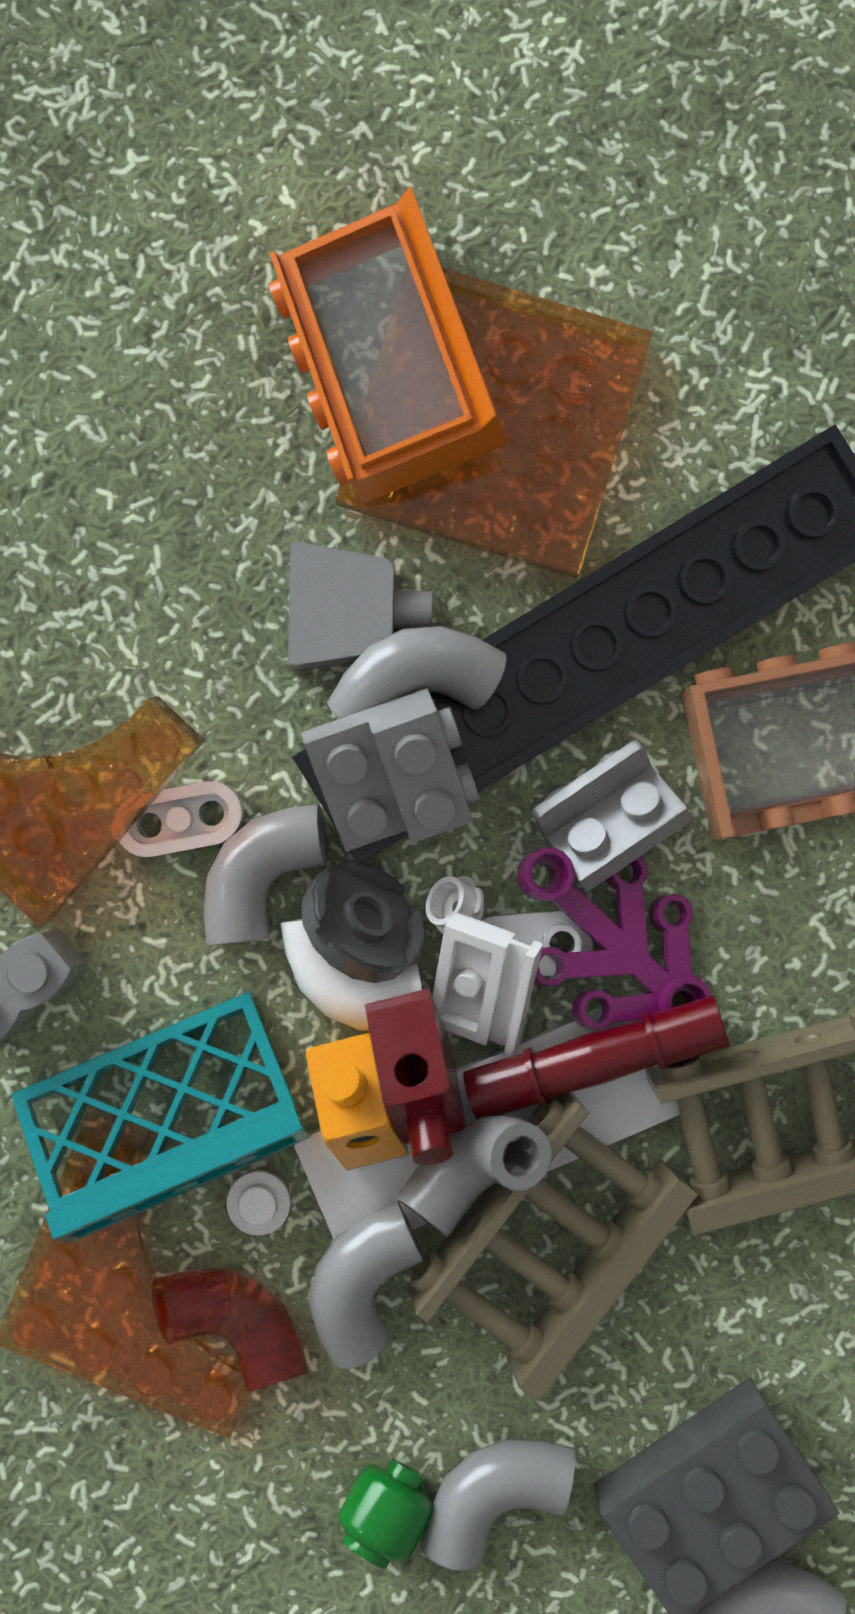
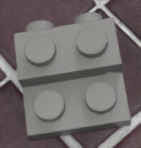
(392, 771)

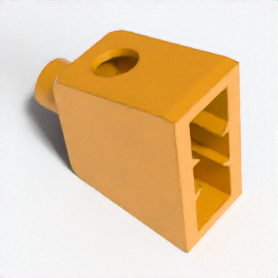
(352, 1103)

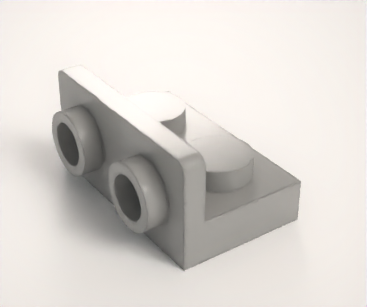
(611, 815)

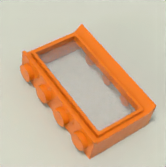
(385, 352)

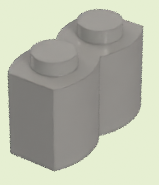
(34, 973)

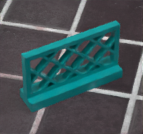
(168, 1172)

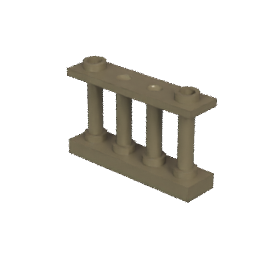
(773, 1180)
(575, 1298)

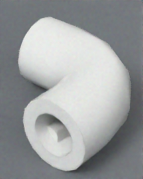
(333, 991)

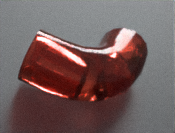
(236, 1310)

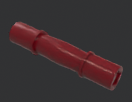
(596, 1058)

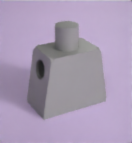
(344, 605)

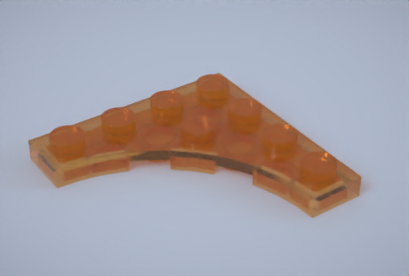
(76, 805)
(93, 1310)

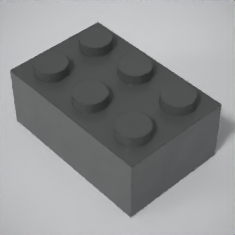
(713, 1500)

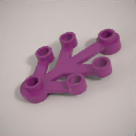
(623, 946)

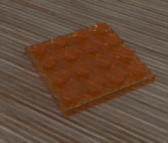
(563, 402)

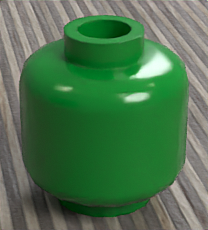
(385, 1513)

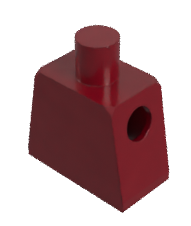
(417, 1074)

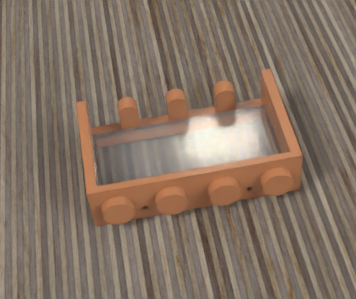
(775, 742)

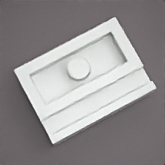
(484, 982)

